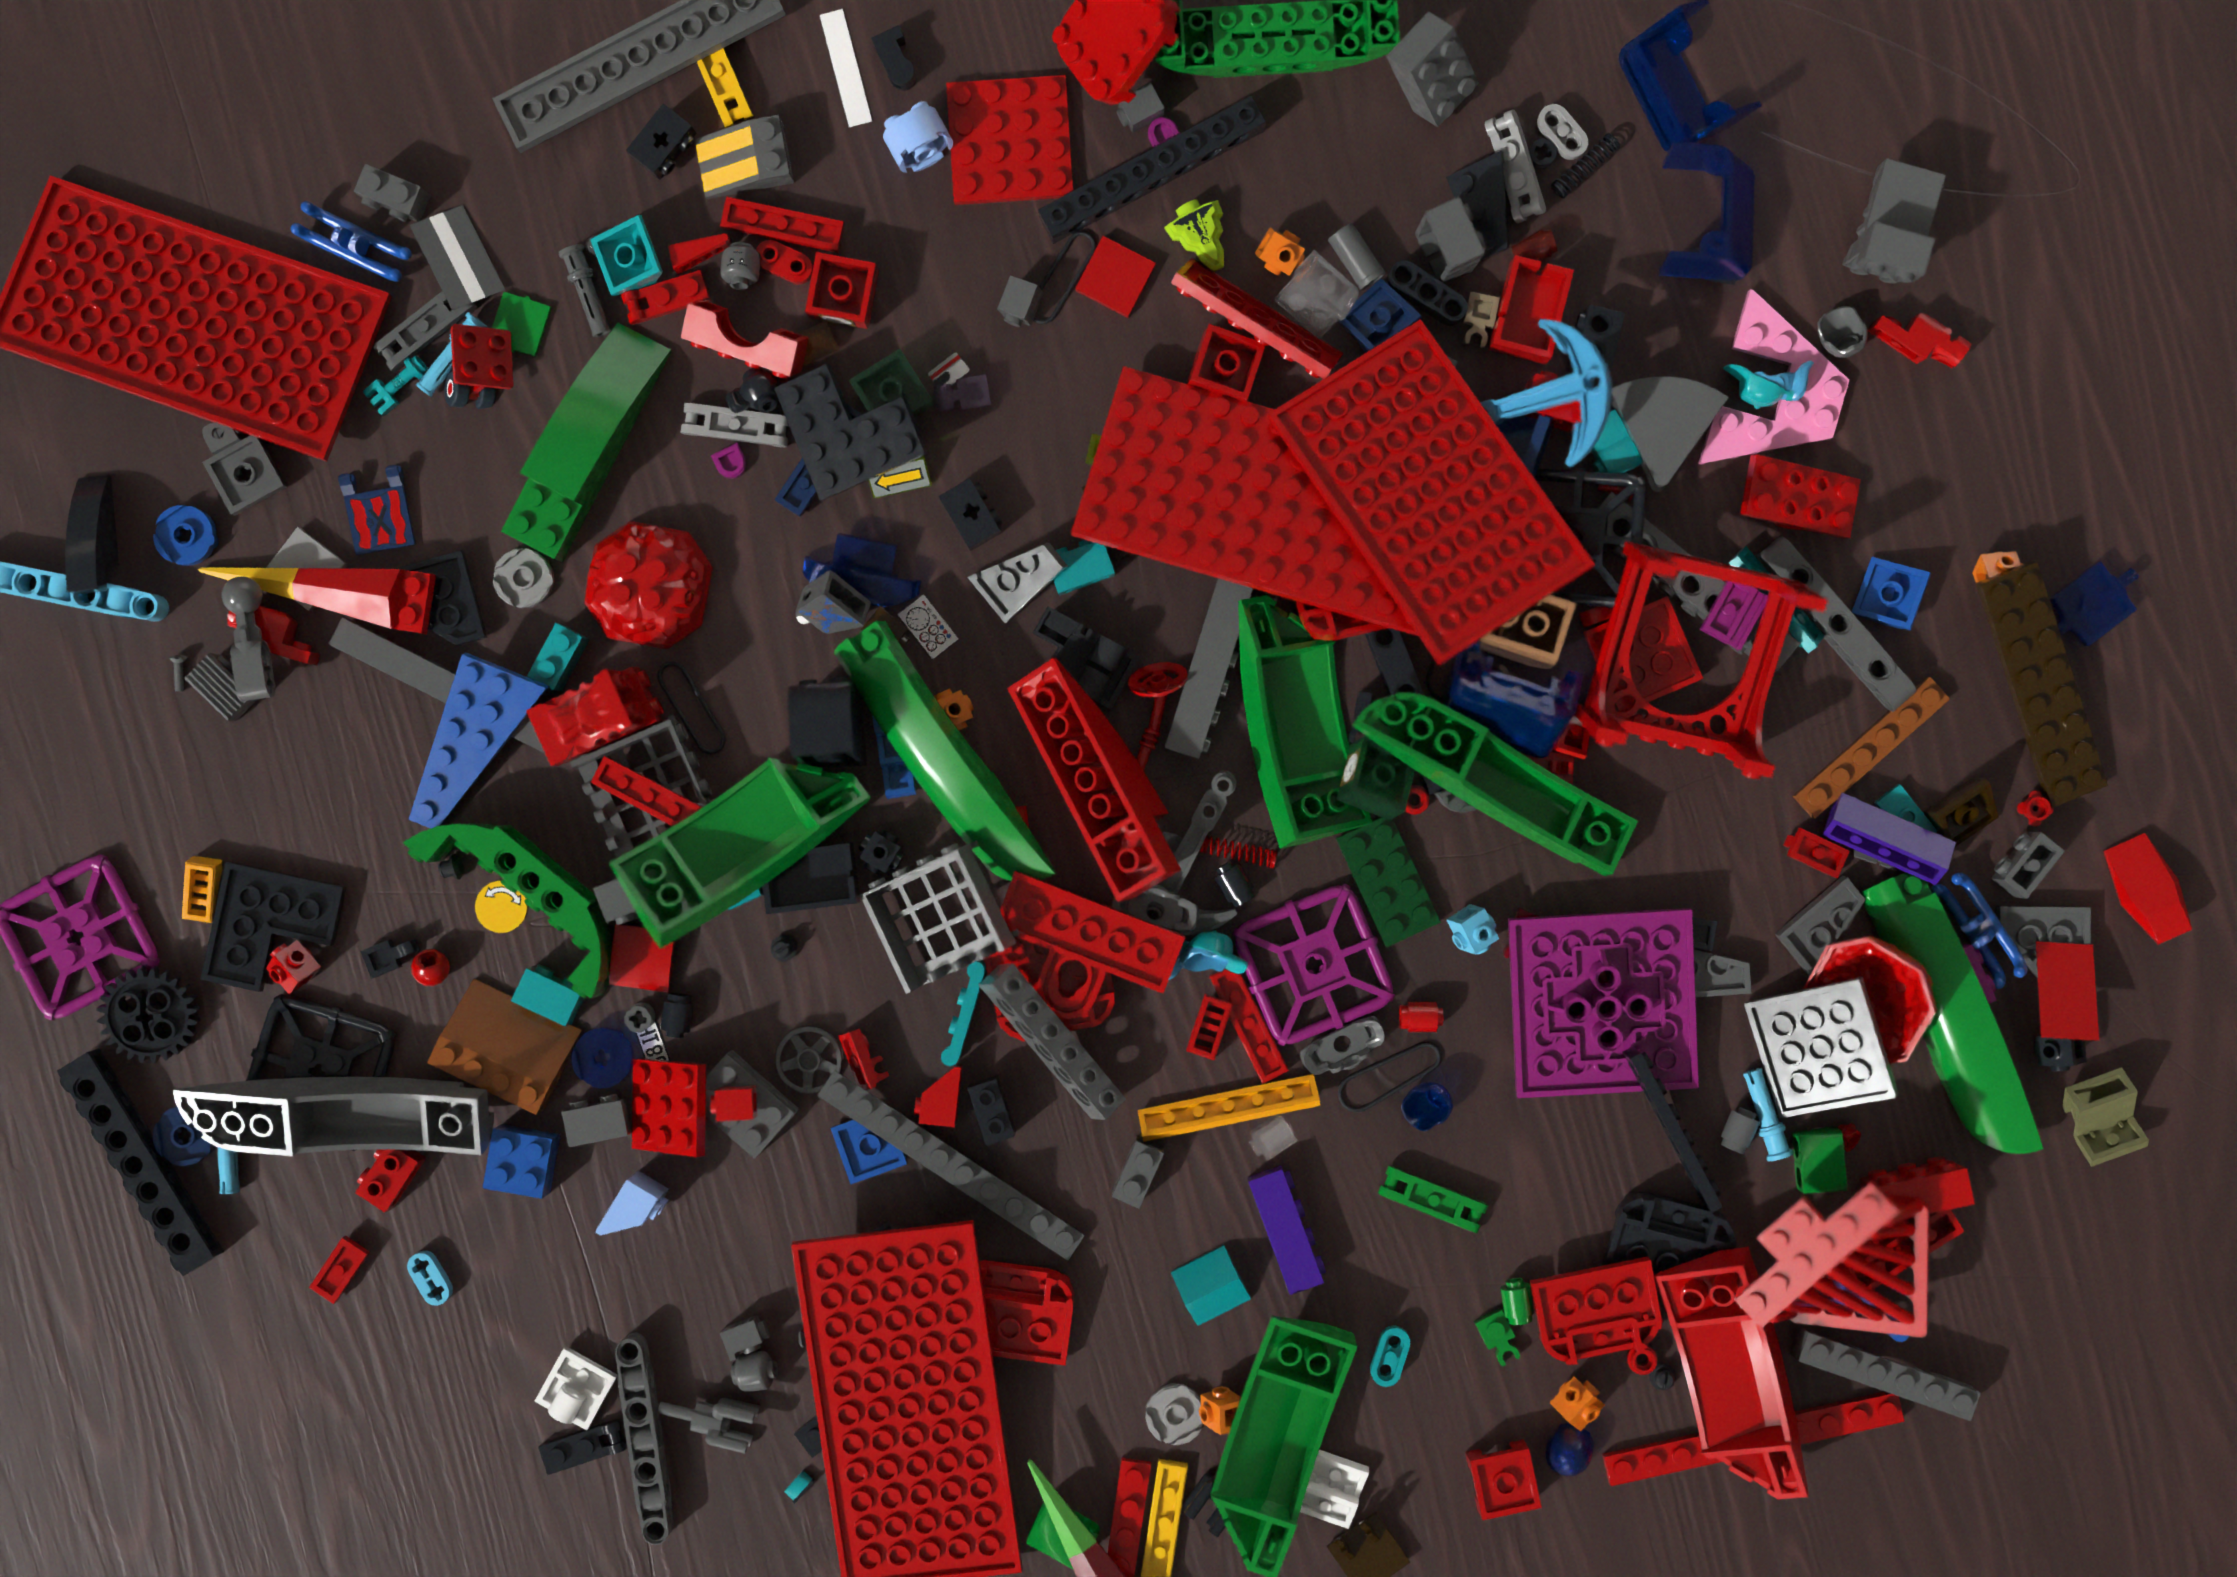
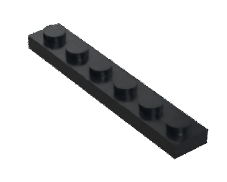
(1668, 1117)

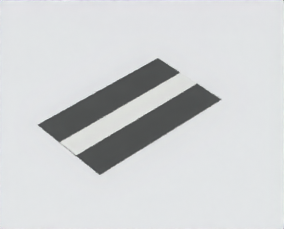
(457, 257)

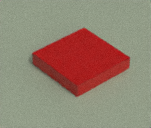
(1115, 276)

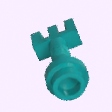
(414, 368)

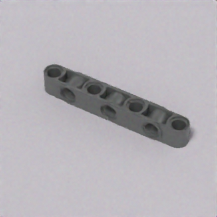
(1853, 640)
(644, 1438)

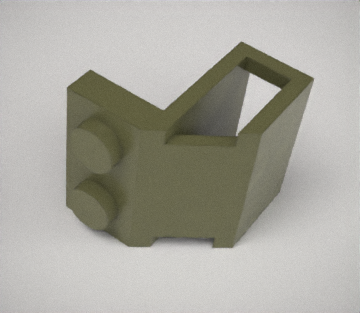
(2105, 1116)

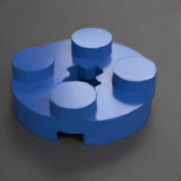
(168, 532)

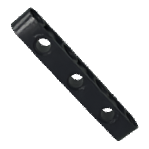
(1396, 671)

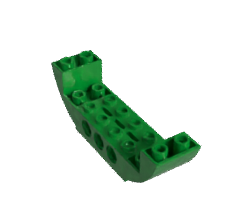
(1280, 37)
(577, 915)

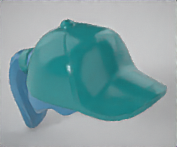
(1767, 390)
(1207, 952)

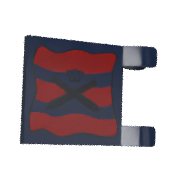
(378, 517)

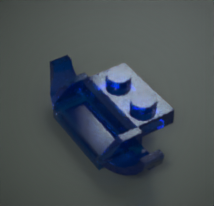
(867, 568)

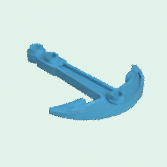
(1571, 388)

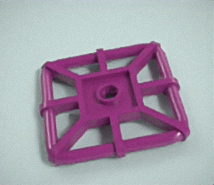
(58, 930)
(1331, 974)

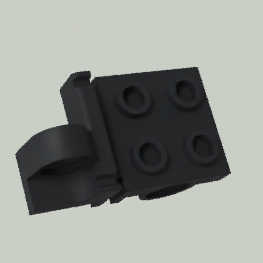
(1090, 658)

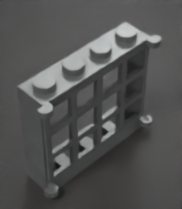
(606, 810)
(986, 945)

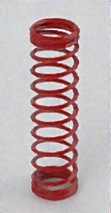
(1271, 857)

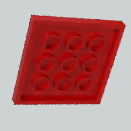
(1009, 139)

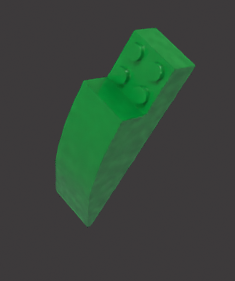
(584, 441)

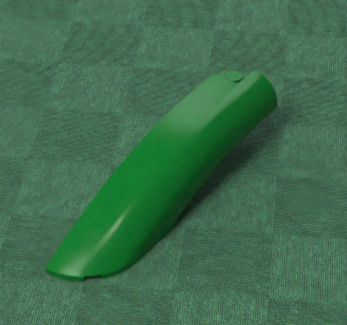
(1498, 779)

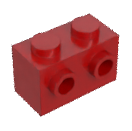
(389, 1177)

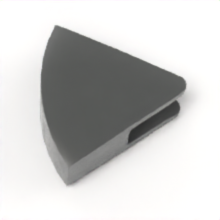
(1665, 421)

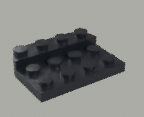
(1665, 1231)

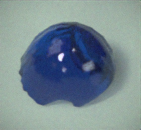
(1427, 1105)
(1569, 1450)

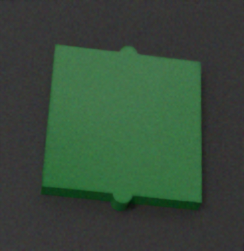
(524, 320)

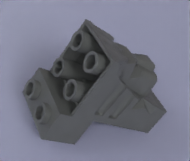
(1896, 224)

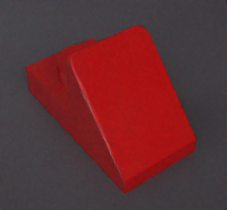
(1574, 740)

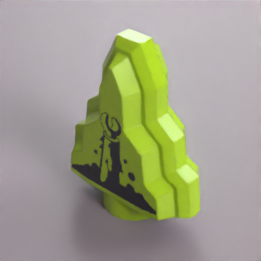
(1199, 231)

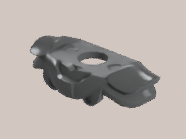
(1177, 915)
(1363, 1037)

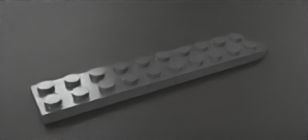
(627, 65)

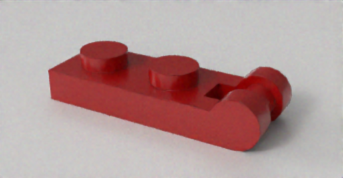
(665, 297)

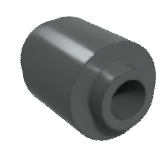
(1739, 1130)

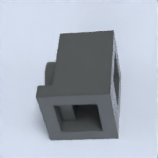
(744, 1336)

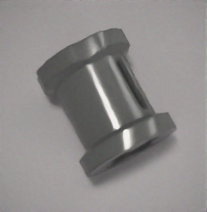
(647, 1012)

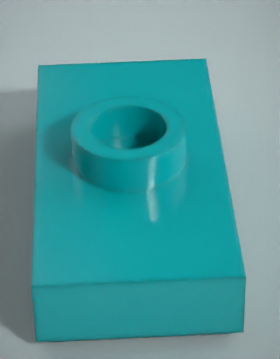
(1900, 804)

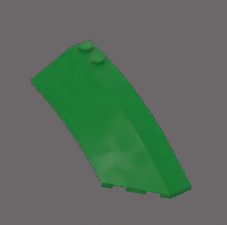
(734, 845)

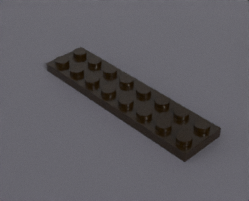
(2042, 683)

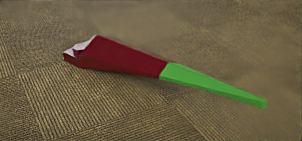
(1081, 1547)

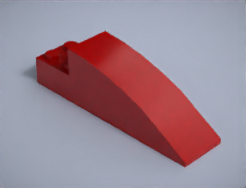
(1097, 779)

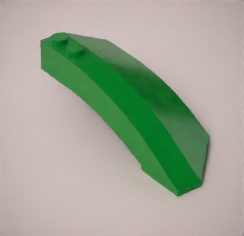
(1294, 724)
(1279, 1436)

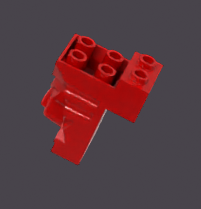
(595, 714)

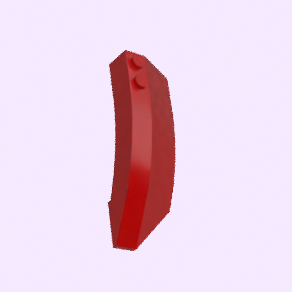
(1734, 1372)

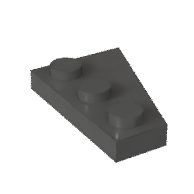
(1821, 923)

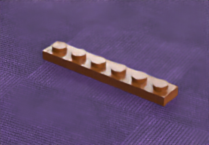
(1870, 748)

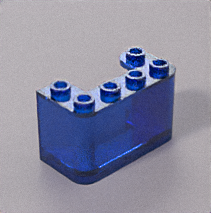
(1512, 709)

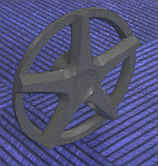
(808, 1058)

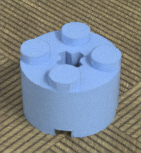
(917, 137)

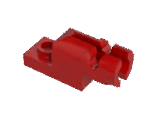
(1920, 338)
(279, 632)

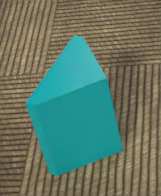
(627, 256)
(1210, 1285)

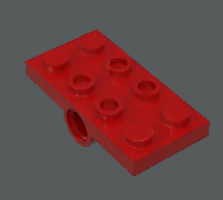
(1800, 497)

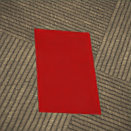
(2067, 991)

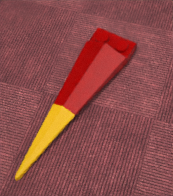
(379, 596)

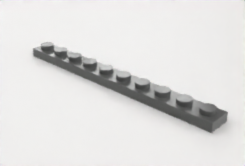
(950, 1164)

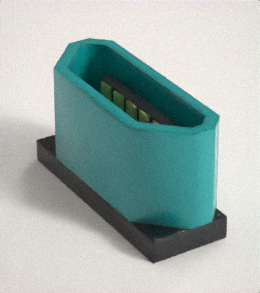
(799, 1486)

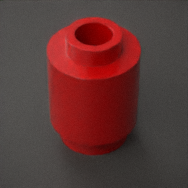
(1420, 1016)

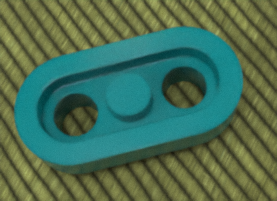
(1390, 1355)

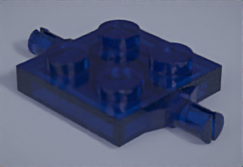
(2094, 603)

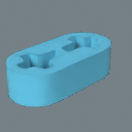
(424, 1281)

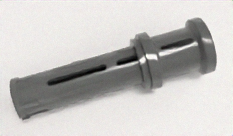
(581, 277)

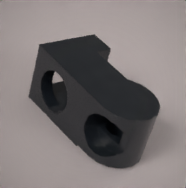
(896, 66)

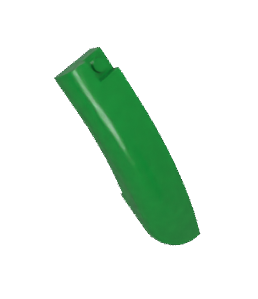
(940, 755)
(1963, 1032)

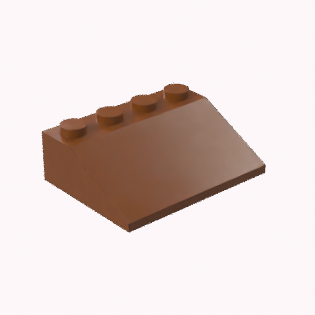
(504, 1047)

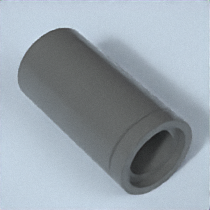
(1356, 256)

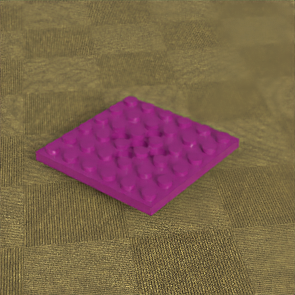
(1560, 963)

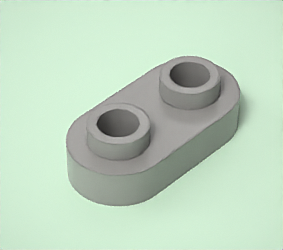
(1565, 130)

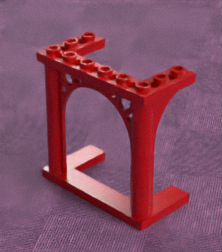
(1743, 733)

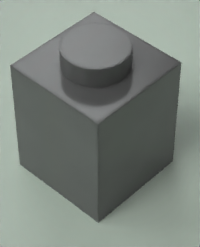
(1141, 109)
(1020, 301)

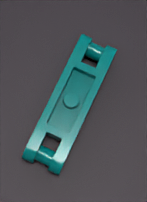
(960, 1025)

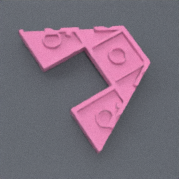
(1795, 423)

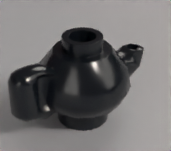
(756, 391)

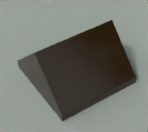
(1964, 811)

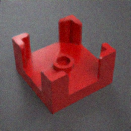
(1504, 1481)

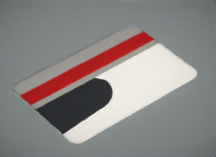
(949, 370)

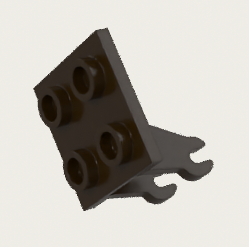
(1368, 1550)

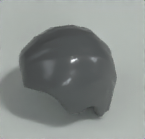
(1842, 332)

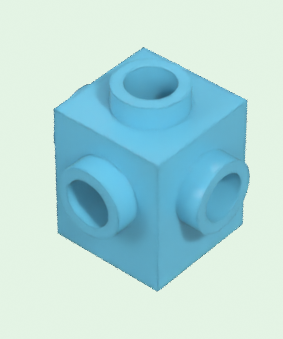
(1473, 929)

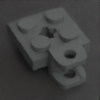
(233, 453)

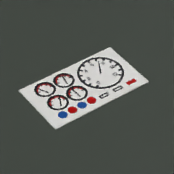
(928, 626)

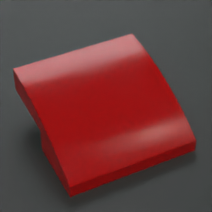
(639, 960)

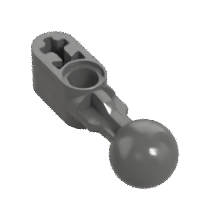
(250, 652)

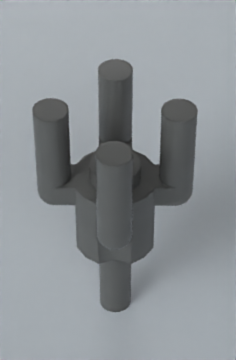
(716, 1421)

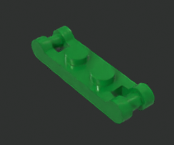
(1433, 1199)

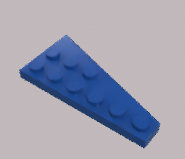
(475, 725)

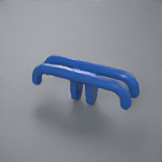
(350, 242)
(1982, 928)

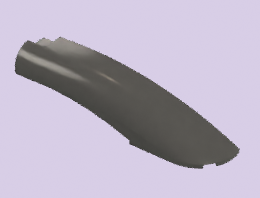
(339, 1115)

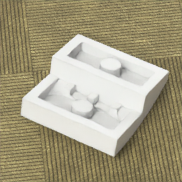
(1334, 1489)

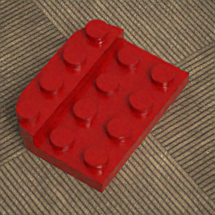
(1597, 1310)
(1027, 1311)

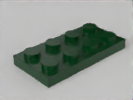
(1387, 880)

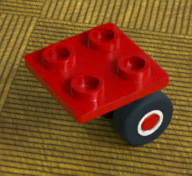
(479, 365)

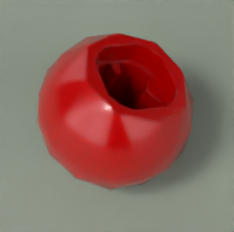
(430, 967)

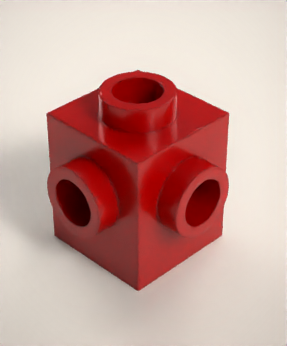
(292, 966)

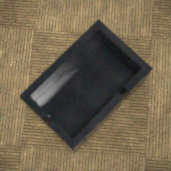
(815, 881)

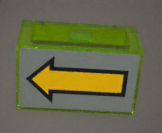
(902, 479)

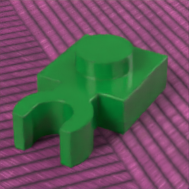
(1496, 1333)

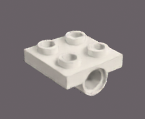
(575, 1389)

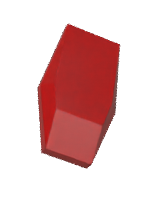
(2148, 888)

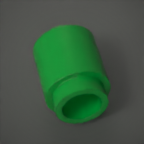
(1517, 1301)

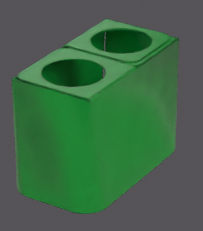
(1819, 1160)
(1045, 1538)

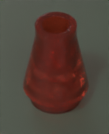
(1536, 246)

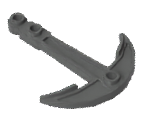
(1189, 848)

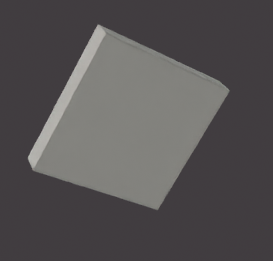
(305, 552)

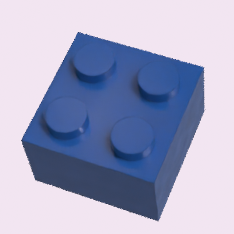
(521, 1161)

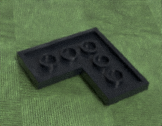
(843, 449)
(257, 906)

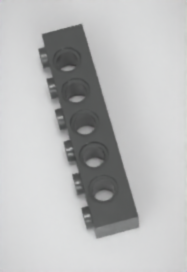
(1052, 1041)

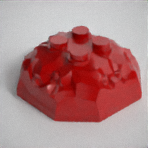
(648, 585)
(1895, 985)

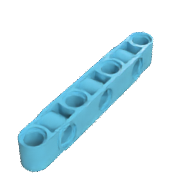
(52, 588)

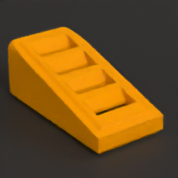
(192, 865)

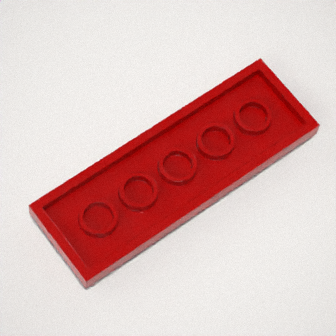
(1257, 318)

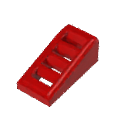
(693, 252)
(1200, 1050)

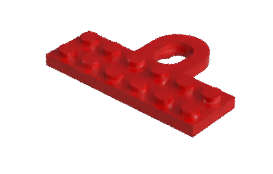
(1088, 933)

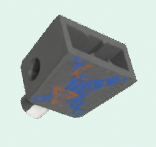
(832, 604)

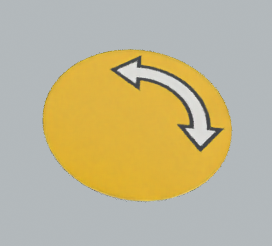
(500, 908)

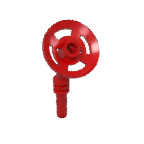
(1159, 688)

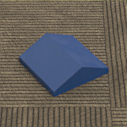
(1891, 593)

